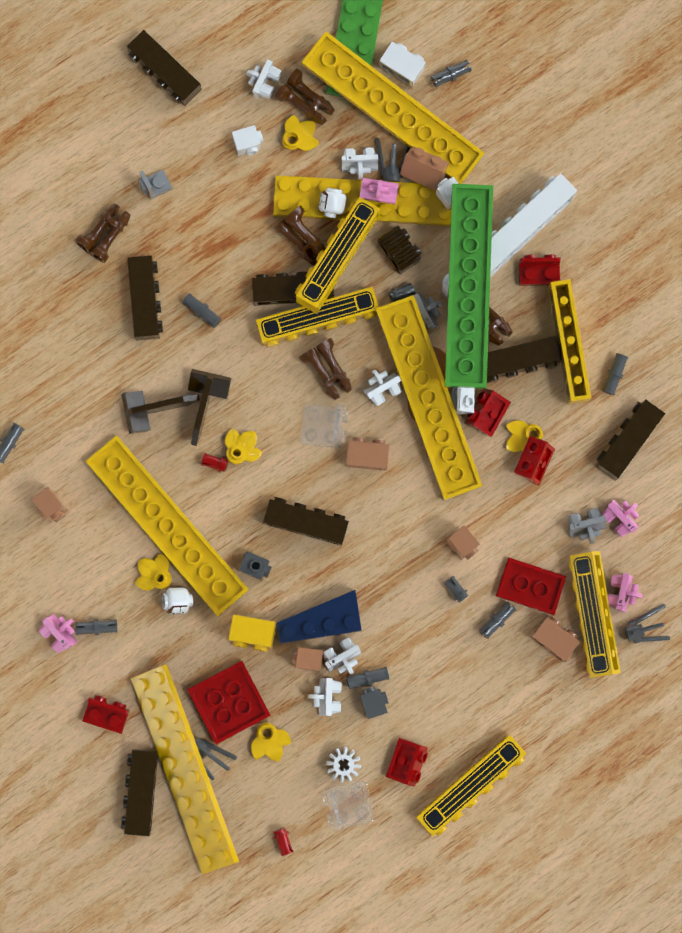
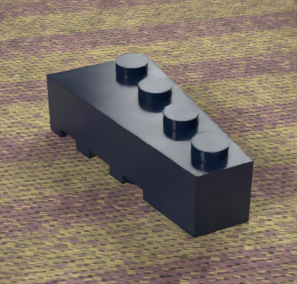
(325, 620)

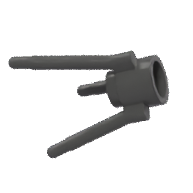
(391, 173)
(635, 632)
(204, 749)

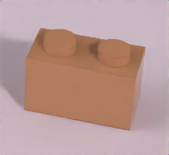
(424, 168)
(367, 454)
(50, 505)
(463, 543)
(555, 639)
(307, 659)

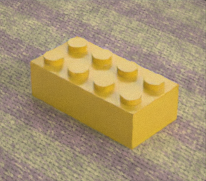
(252, 632)

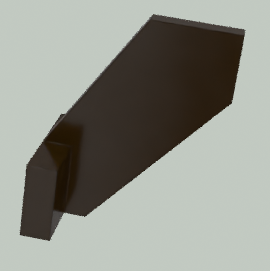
(208, 385)
(137, 411)

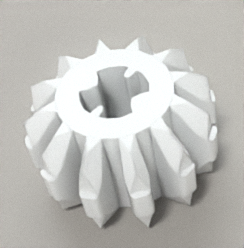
(350, 763)

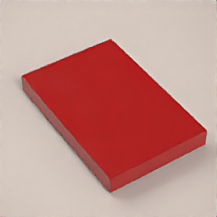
(531, 586)

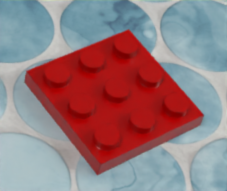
(229, 702)

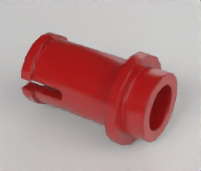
(214, 462)
(283, 841)

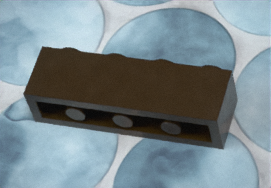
(164, 68)
(277, 289)
(143, 298)
(523, 357)
(630, 440)
(306, 522)
(140, 792)

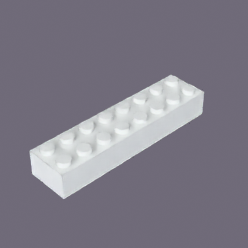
(527, 222)

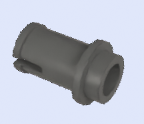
(401, 293)
(456, 589)

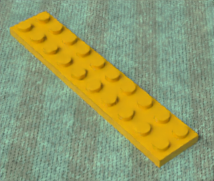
(390, 106)
(413, 202)
(428, 397)
(167, 525)
(184, 769)

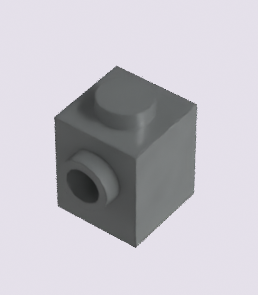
(255, 566)
(374, 702)

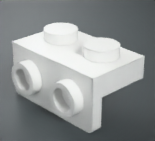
(463, 400)

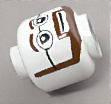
(332, 202)
(177, 601)

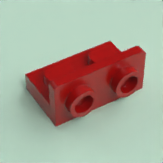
(539, 271)
(488, 412)
(534, 460)
(105, 714)
(407, 762)

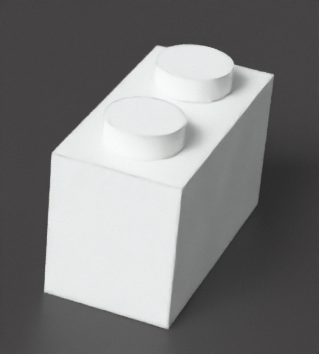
(402, 64)

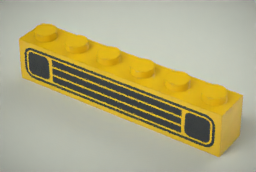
(337, 255)
(302, 321)
(569, 341)
(594, 614)
(470, 785)

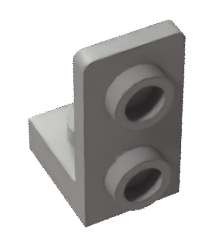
(155, 184)

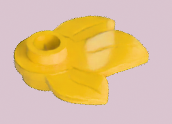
(301, 132)
(520, 434)
(244, 445)
(151, 571)
(271, 745)

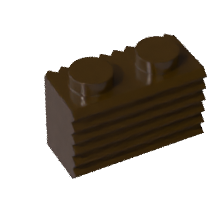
(399, 249)

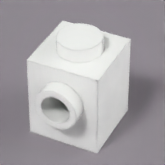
(247, 140)
(444, 191)

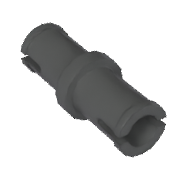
(451, 73)
(202, 310)
(615, 374)
(9, 441)
(497, 620)
(96, 627)
(367, 677)

